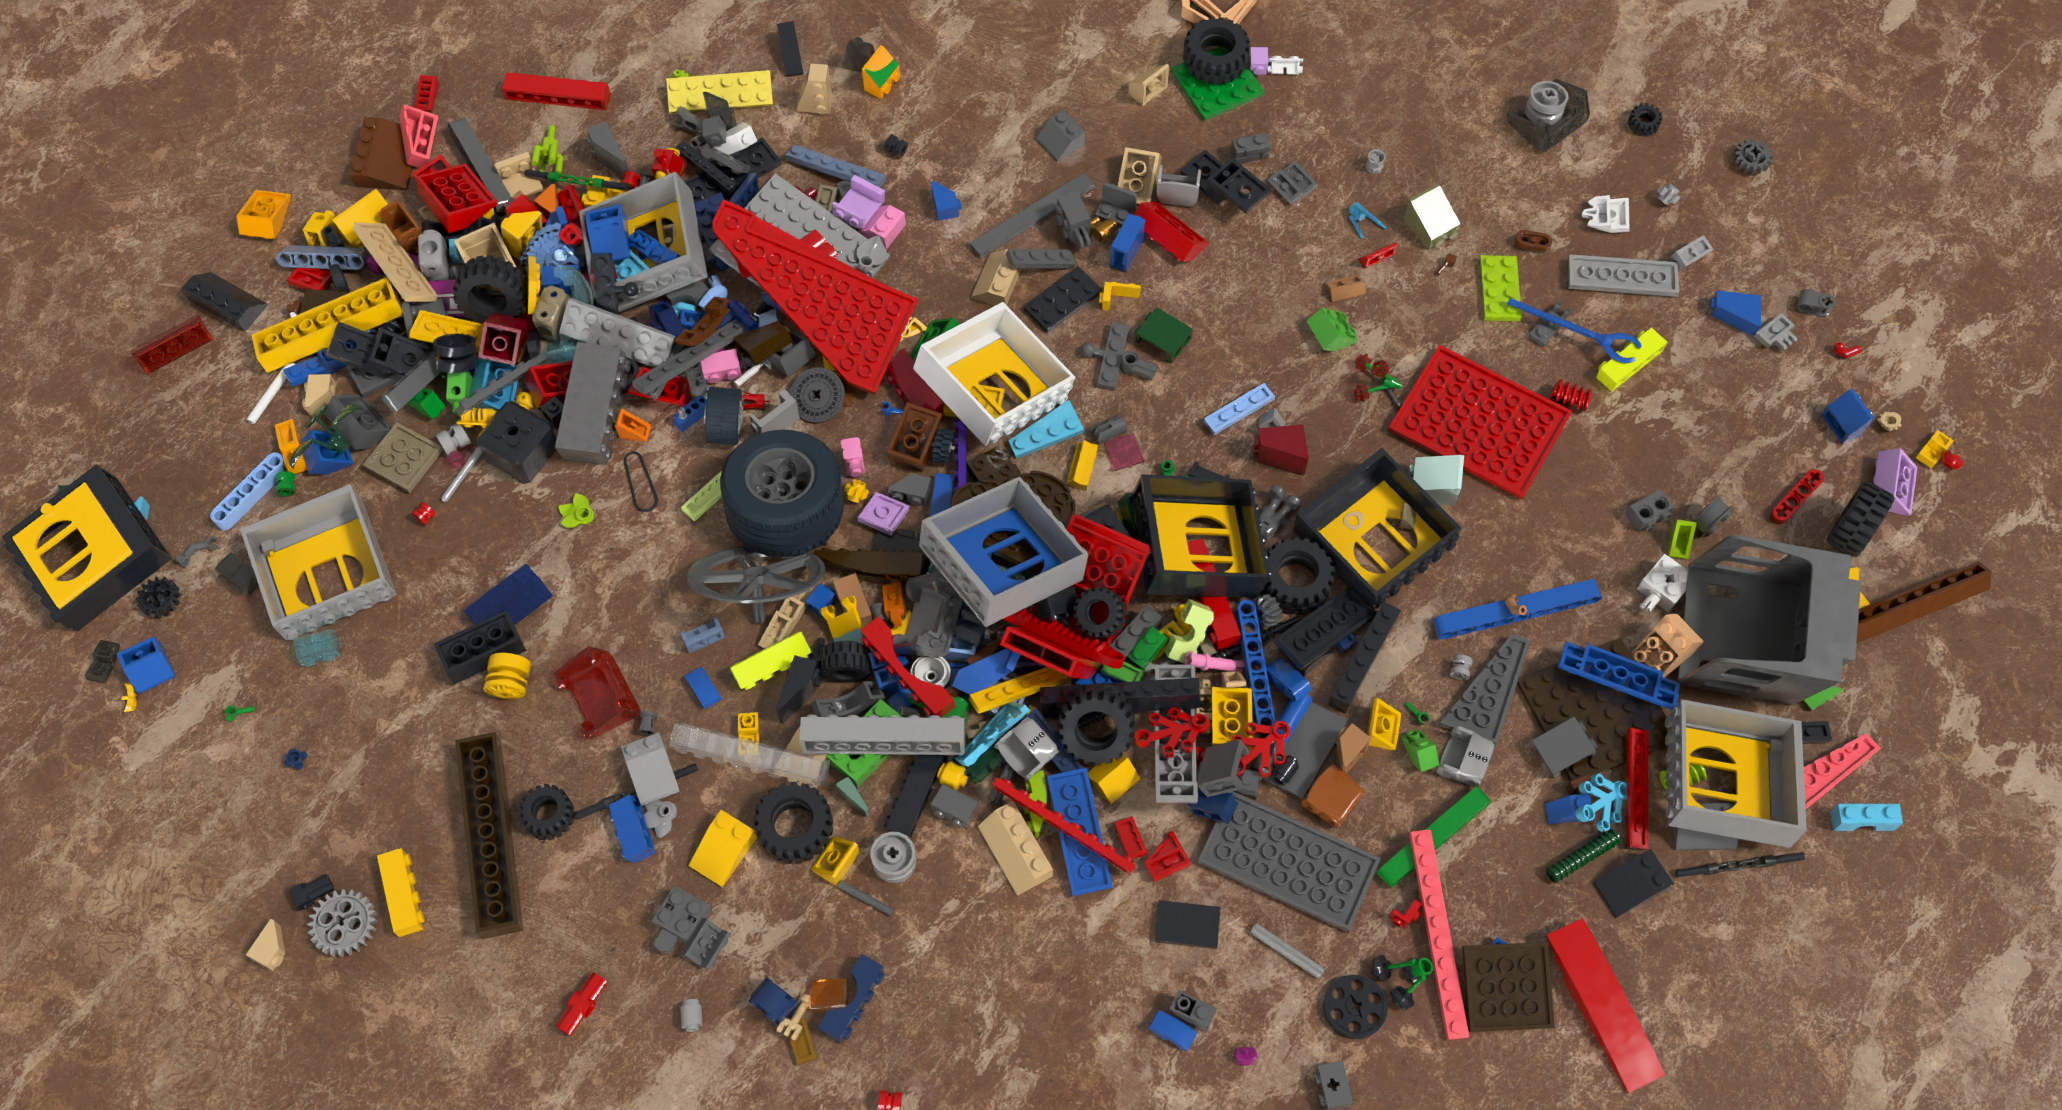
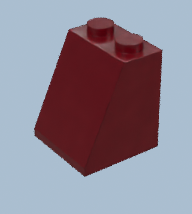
(503, 338)
(1282, 448)

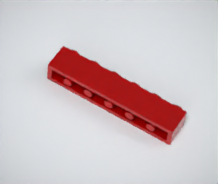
(556, 91)
(1223, 628)

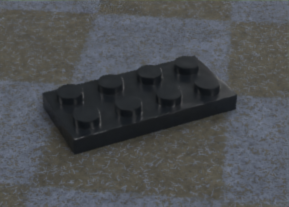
(1062, 299)

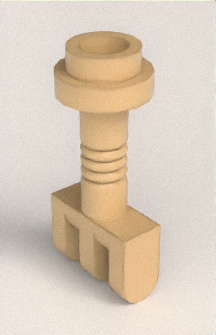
(804, 1003)

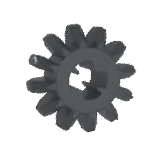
(1267, 610)

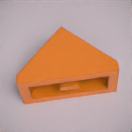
(548, 200)
(631, 427)

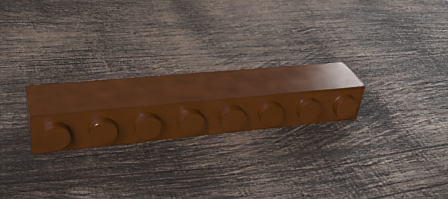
(1922, 600)

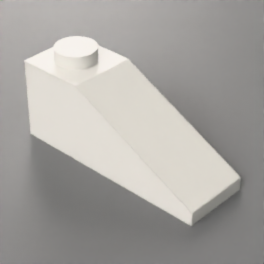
(736, 139)

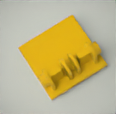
(471, 418)

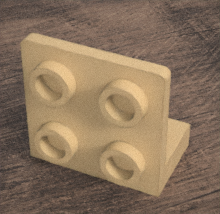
(513, 175)

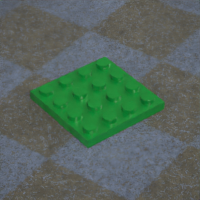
(1213, 99)

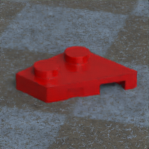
(310, 278)
(1167, 858)

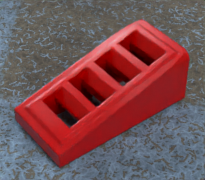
(426, 83)

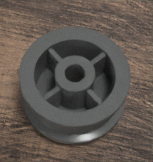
(1711, 515)

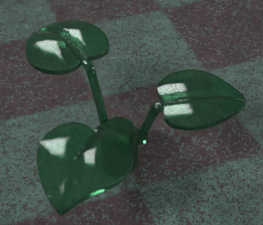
(336, 441)

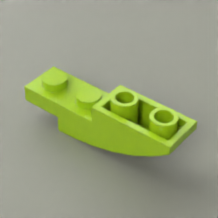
(1037, 788)

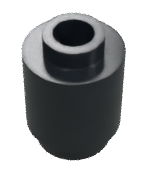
(1284, 773)

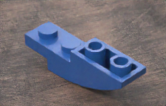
(651, 248)
(318, 365)

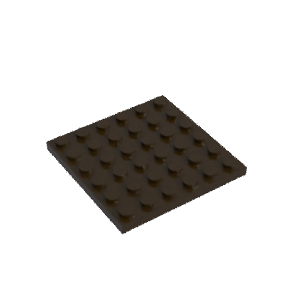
(1604, 711)

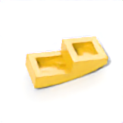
(1933, 449)

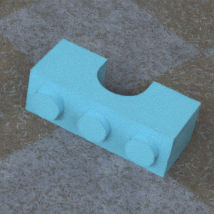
(1852, 816)

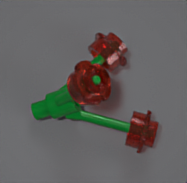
(1380, 369)

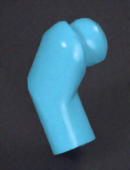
(681, 305)

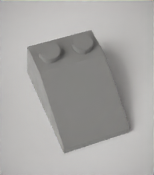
(650, 769)

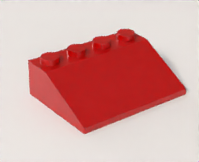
(455, 196)

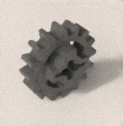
(1753, 156)

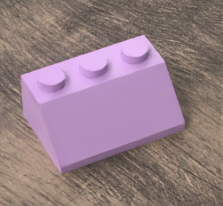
(1898, 476)

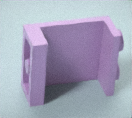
(859, 203)

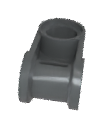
(1814, 303)

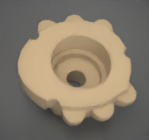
(1890, 421)
(1359, 515)

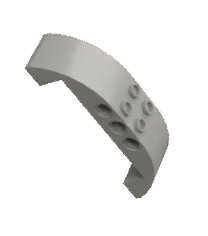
(1176, 775)

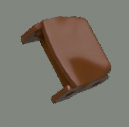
(406, 231)
(1333, 796)

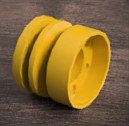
(507, 676)

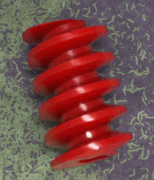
(1571, 394)

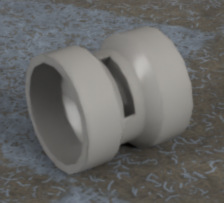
(1375, 161)
(1461, 667)

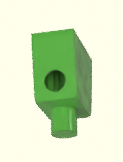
(458, 387)

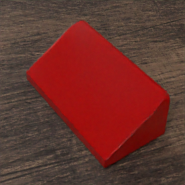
(1378, 255)

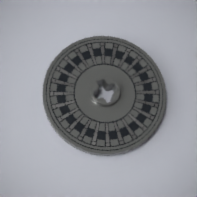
(830, 390)

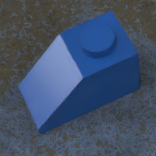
(945, 202)
(1564, 809)

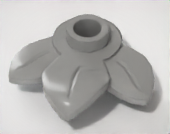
(657, 819)

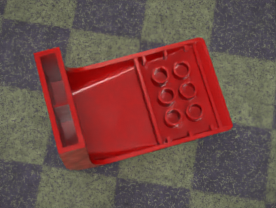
(1111, 564)

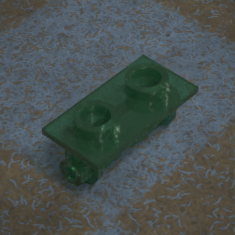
(990, 758)

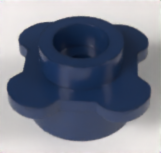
(291, 755)

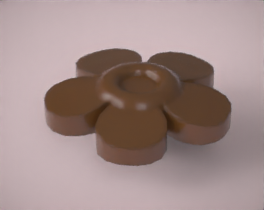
(294, 308)

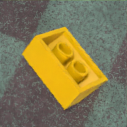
(363, 211)
(518, 231)
(1230, 713)

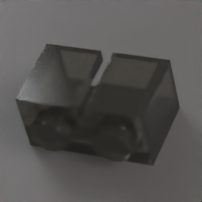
(238, 574)

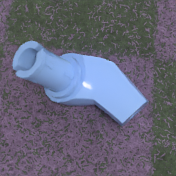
(716, 290)

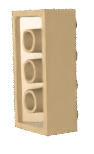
(1015, 848)

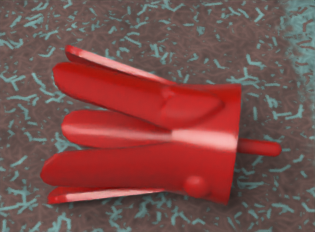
(756, 401)

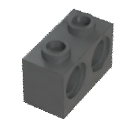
(1648, 508)

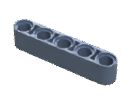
(315, 261)

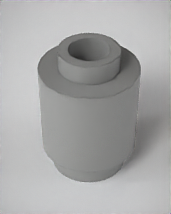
(691, 1015)

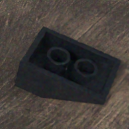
(799, 686)
(1634, 883)

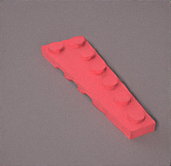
(1834, 767)

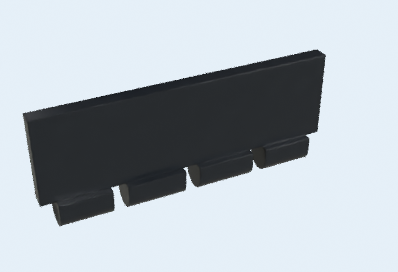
(903, 541)

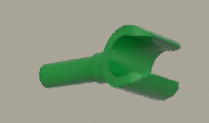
(234, 711)
(1418, 714)

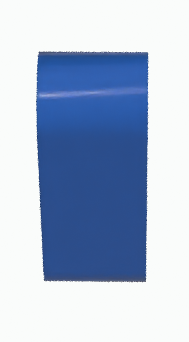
(1287, 679)

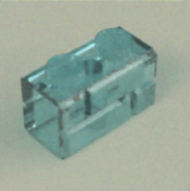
(317, 647)

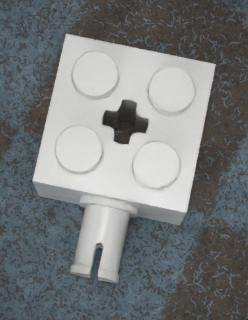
(1663, 585)

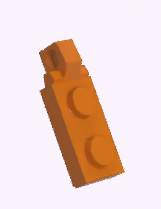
(894, 602)

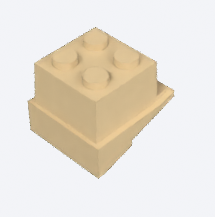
(483, 242)

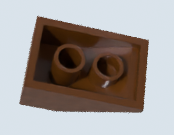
(914, 437)

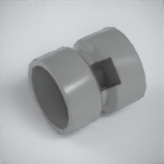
(453, 438)

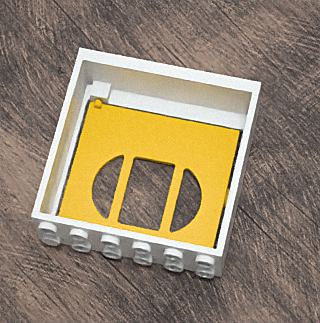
(986, 347)

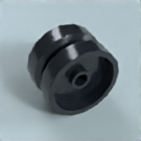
(455, 353)

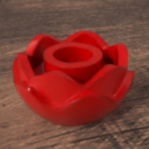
(1951, 460)

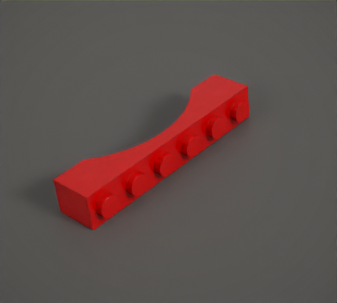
(931, 696)

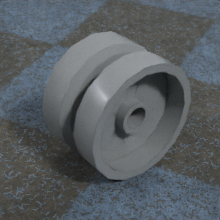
(1546, 102)
(893, 845)

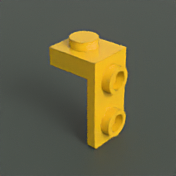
(1117, 289)

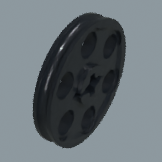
(1360, 997)

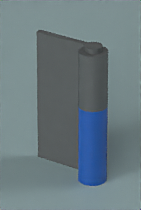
(1310, 742)

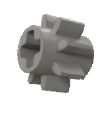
(1668, 194)

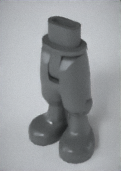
(1272, 522)

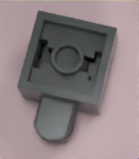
(1073, 219)
(678, 919)

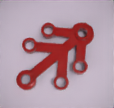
(1174, 730)
(1263, 745)

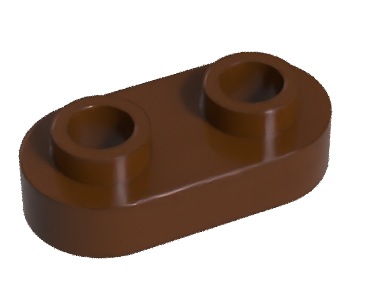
(1533, 240)

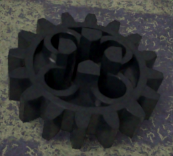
(151, 605)

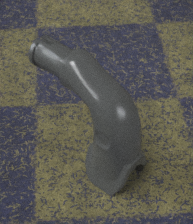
(692, 123)

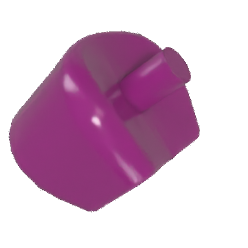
(1245, 1056)

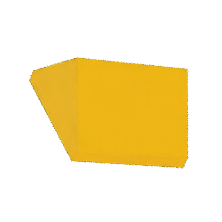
(1383, 725)
(1114, 778)
(836, 860)

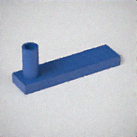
(942, 493)

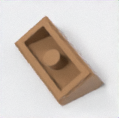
(1345, 288)

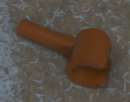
(1449, 260)

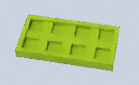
(1499, 284)

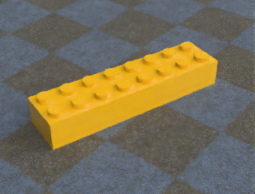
(314, 328)

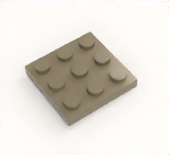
(403, 457)

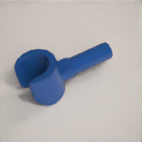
(890, 410)

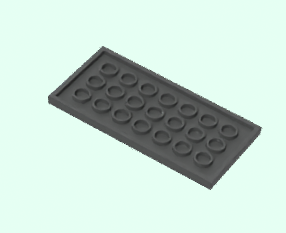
(1291, 862)

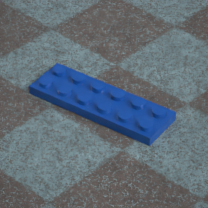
(1074, 800)

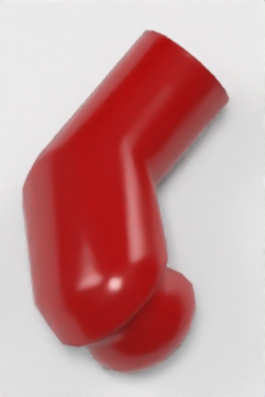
(1840, 350)

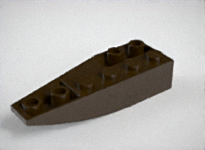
(878, 563)

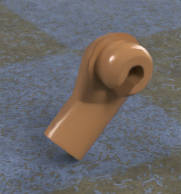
(1513, 607)

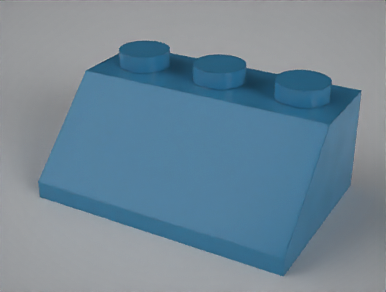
(486, 372)

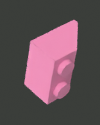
(886, 223)

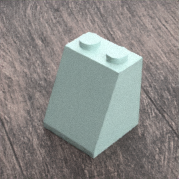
(1439, 476)

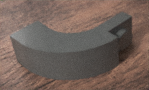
(853, 703)

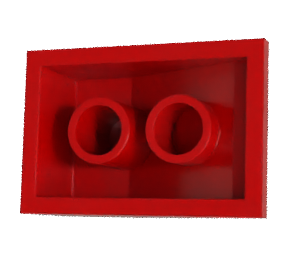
(548, 381)

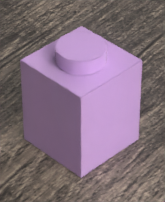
(1258, 60)

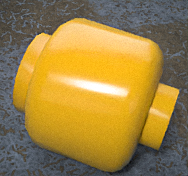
(952, 775)

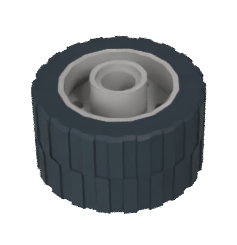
(723, 415)

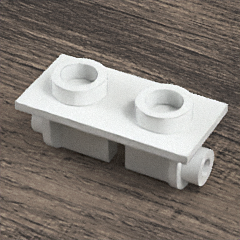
(1278, 63)

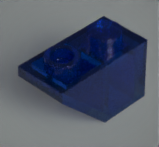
(665, 318)

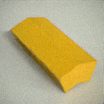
(1082, 465)

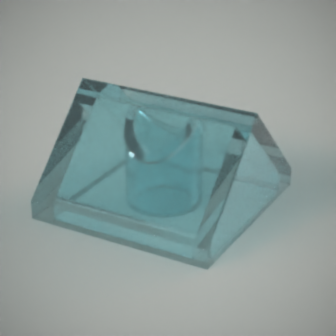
(562, 351)

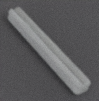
(1287, 950)

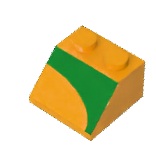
(880, 73)

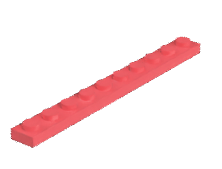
(1439, 935)

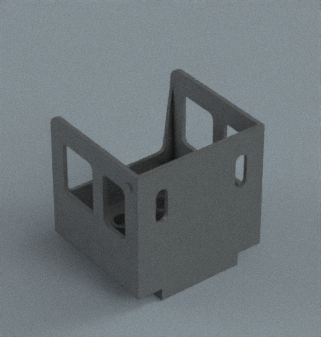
(1783, 628)

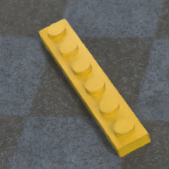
(1016, 689)

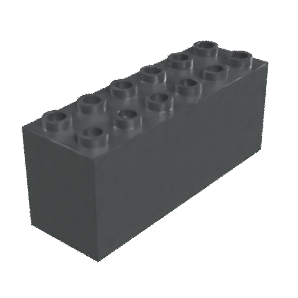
(592, 403)

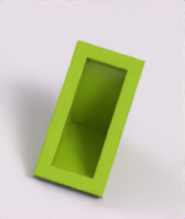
(1681, 538)

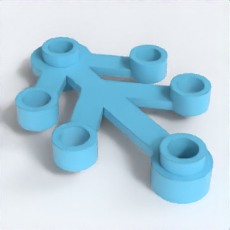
(1618, 794)

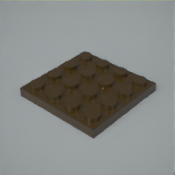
(1508, 986)

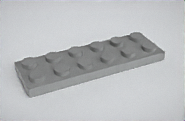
(1623, 275)
(606, 328)

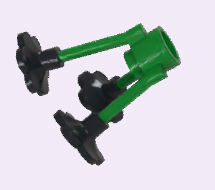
(1415, 970)

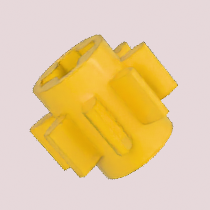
(856, 490)

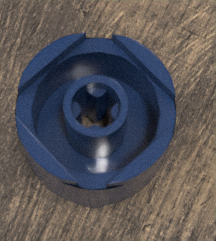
(772, 999)

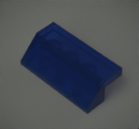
(517, 594)

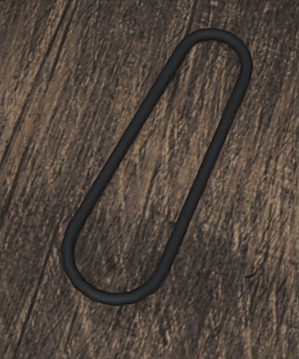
(630, 482)

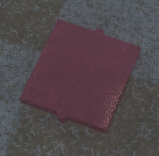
(1124, 452)

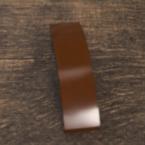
(715, 312)

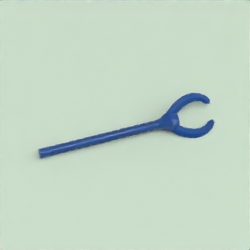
(1604, 340)

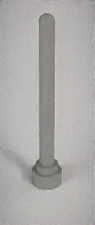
(461, 475)

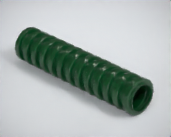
(1583, 855)

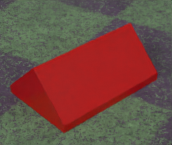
(675, 391)

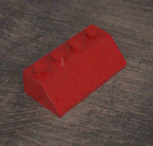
(1170, 232)

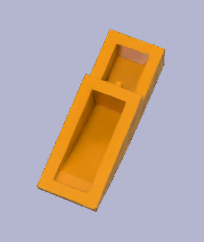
(288, 441)

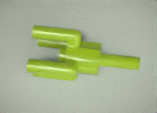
(548, 152)

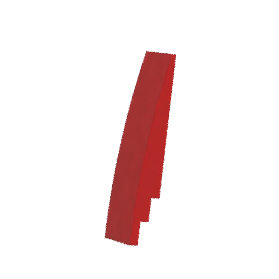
(1604, 1005)

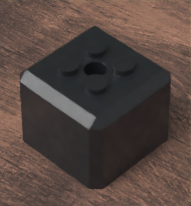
(522, 453)

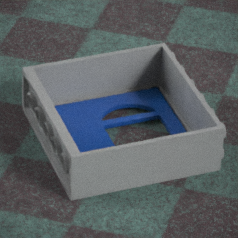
(956, 541)

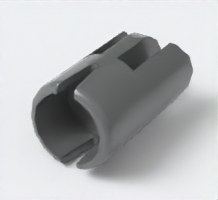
(1109, 429)

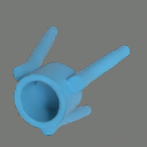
(1358, 212)

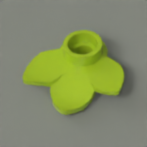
(573, 512)

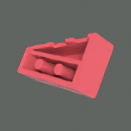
(418, 134)

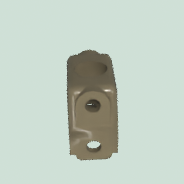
(549, 324)

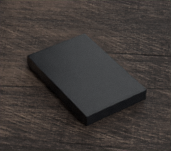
(1187, 924)

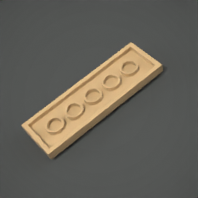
(395, 262)

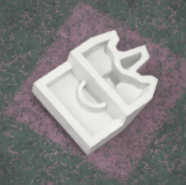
(1608, 214)

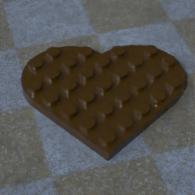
(1053, 495)

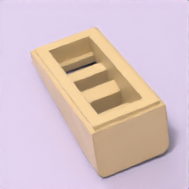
(1232, 679)

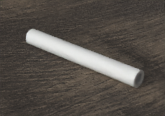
(268, 396)

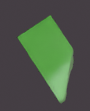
(1821, 697)

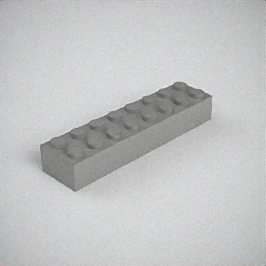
(882, 735)

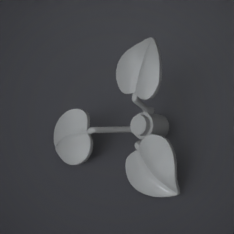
(870, 254)

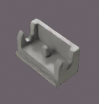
(1691, 252)

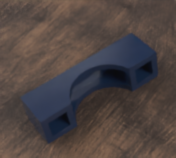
(838, 1022)

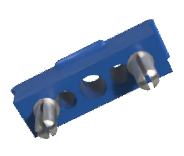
(690, 413)

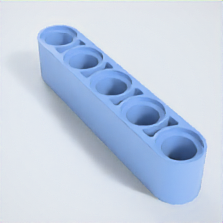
(240, 494)

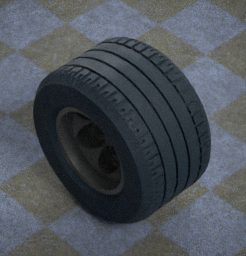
(782, 493)

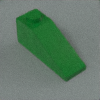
(427, 403)

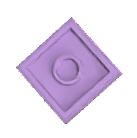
(883, 513)

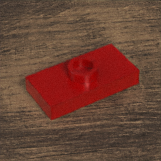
(1130, 838)

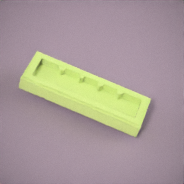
(703, 499)

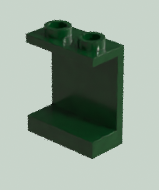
(1164, 333)

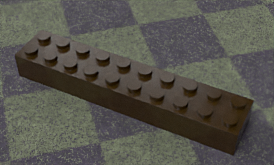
(488, 836)

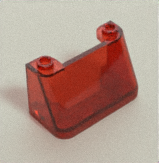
(598, 691)

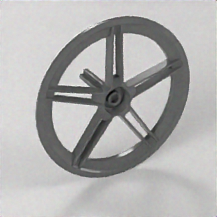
(753, 577)

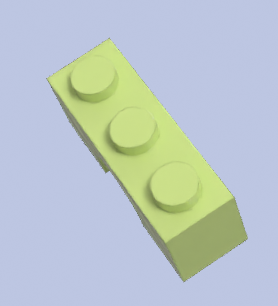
(1199, 617)

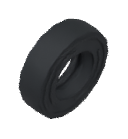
(338, 278)

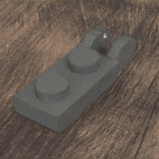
(725, 160)
(1546, 330)

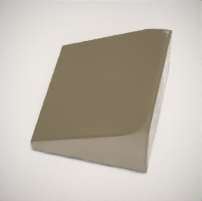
(1407, 517)

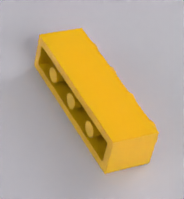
(400, 892)

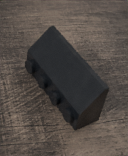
(224, 299)
(469, 650)

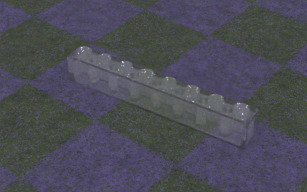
(750, 754)

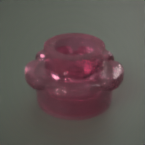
(456, 459)

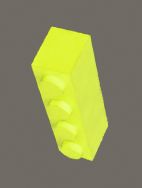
(1615, 373)
(765, 662)

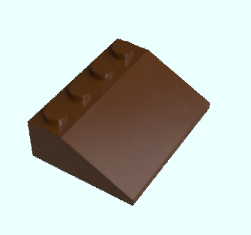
(380, 156)

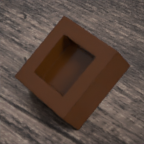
(1573, 786)

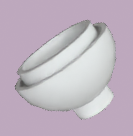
(931, 665)

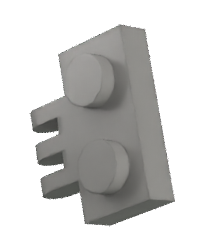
(1777, 333)

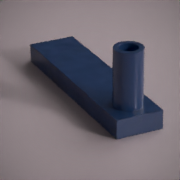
(742, 195)

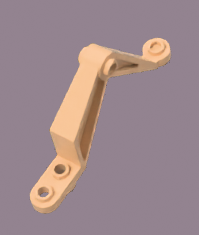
(1235, 13)

